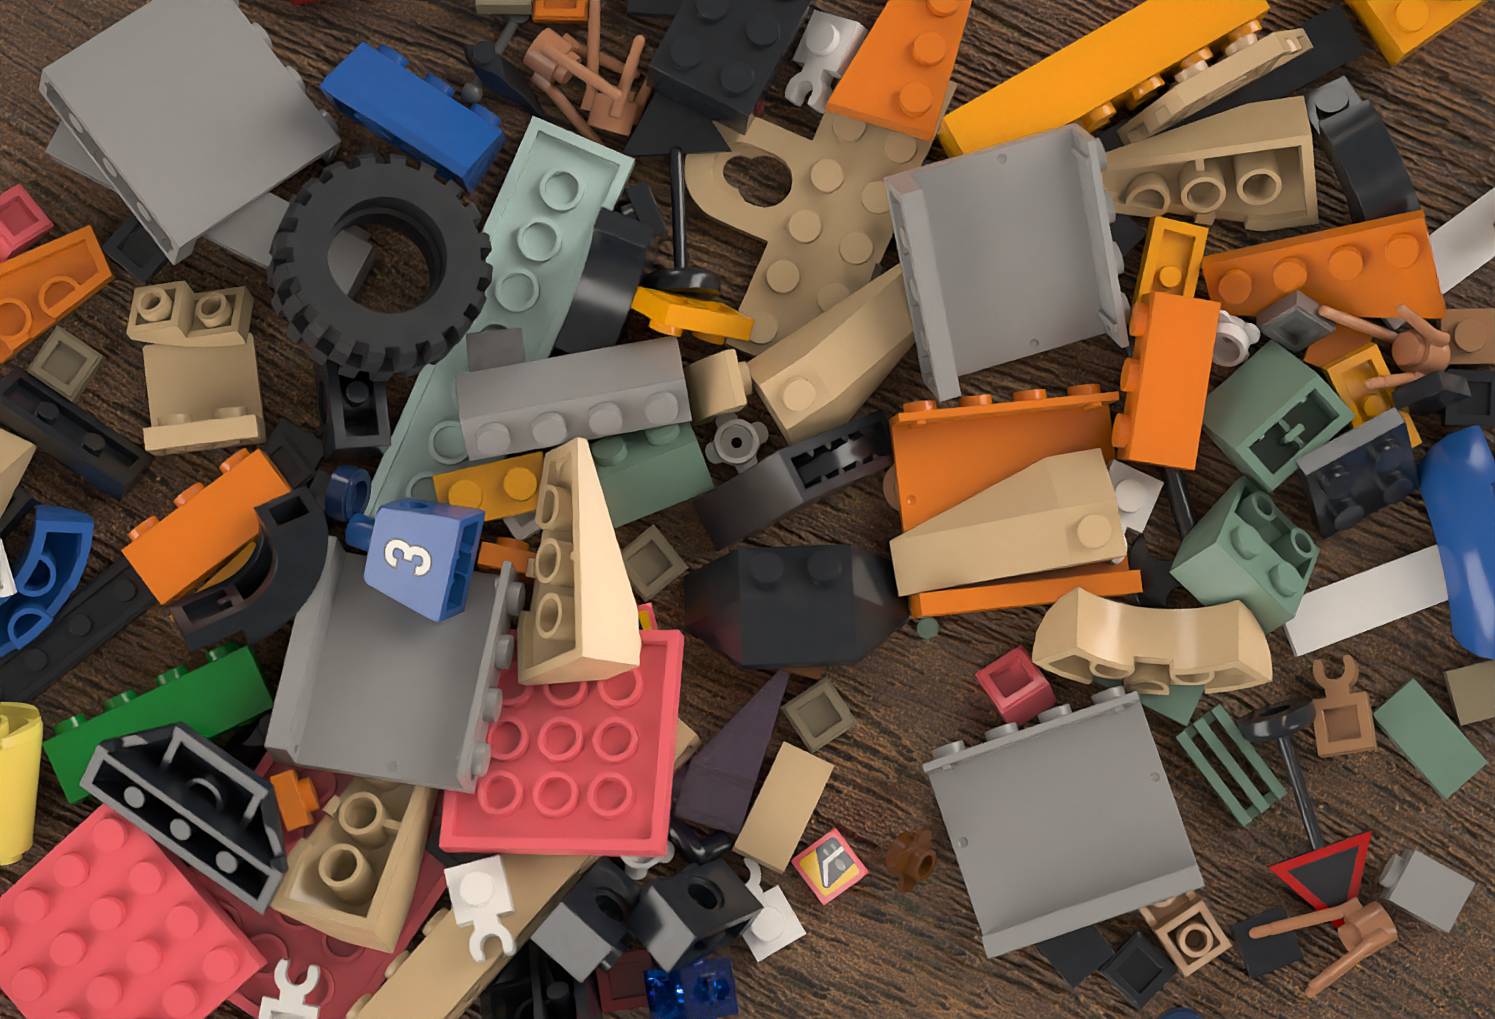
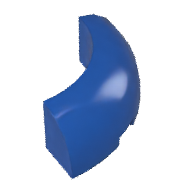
(1460, 502)
(44, 573)

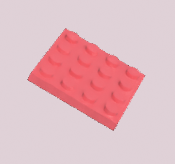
(577, 764)
(118, 932)

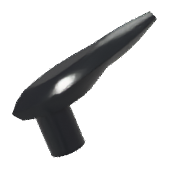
(502, 76)
(249, 742)
(691, 847)

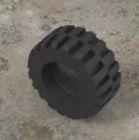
(418, 209)

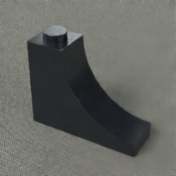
(616, 264)
(795, 479)

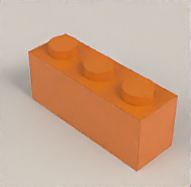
(1166, 380)
(206, 527)

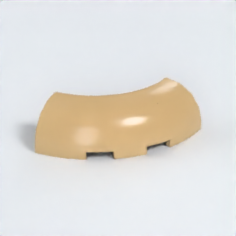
(1153, 646)

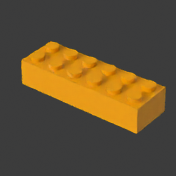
(1102, 72)

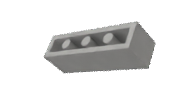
(572, 397)

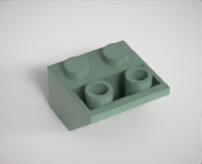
(1272, 415)
(649, 470)
(1247, 554)

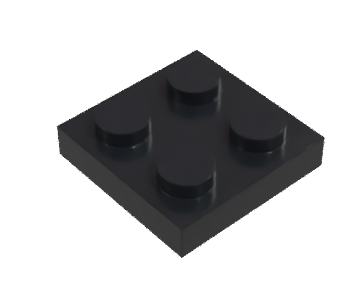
(1358, 473)

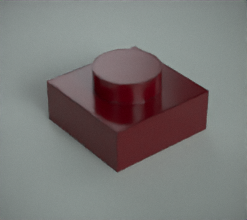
(624, 982)

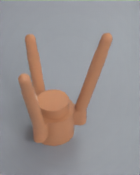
(559, 59)
(605, 111)
(1414, 351)
(1364, 933)

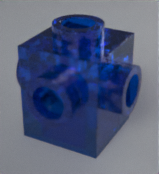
(702, 990)

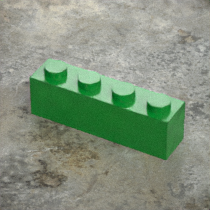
(210, 700)

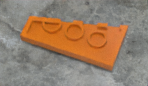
(903, 67)
(1349, 268)
(48, 285)

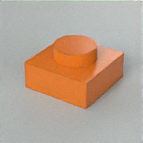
(506, 549)
(295, 799)

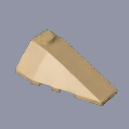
(1231, 166)
(836, 360)
(1027, 524)
(581, 600)
(360, 863)

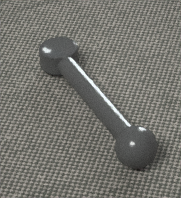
(472, 91)

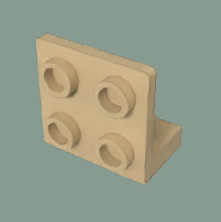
(202, 398)

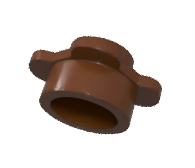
(911, 858)

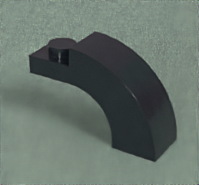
(1360, 152)
(270, 584)

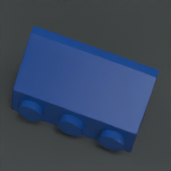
(415, 114)

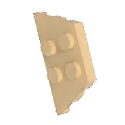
(1204, 85)

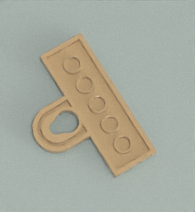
(825, 229)

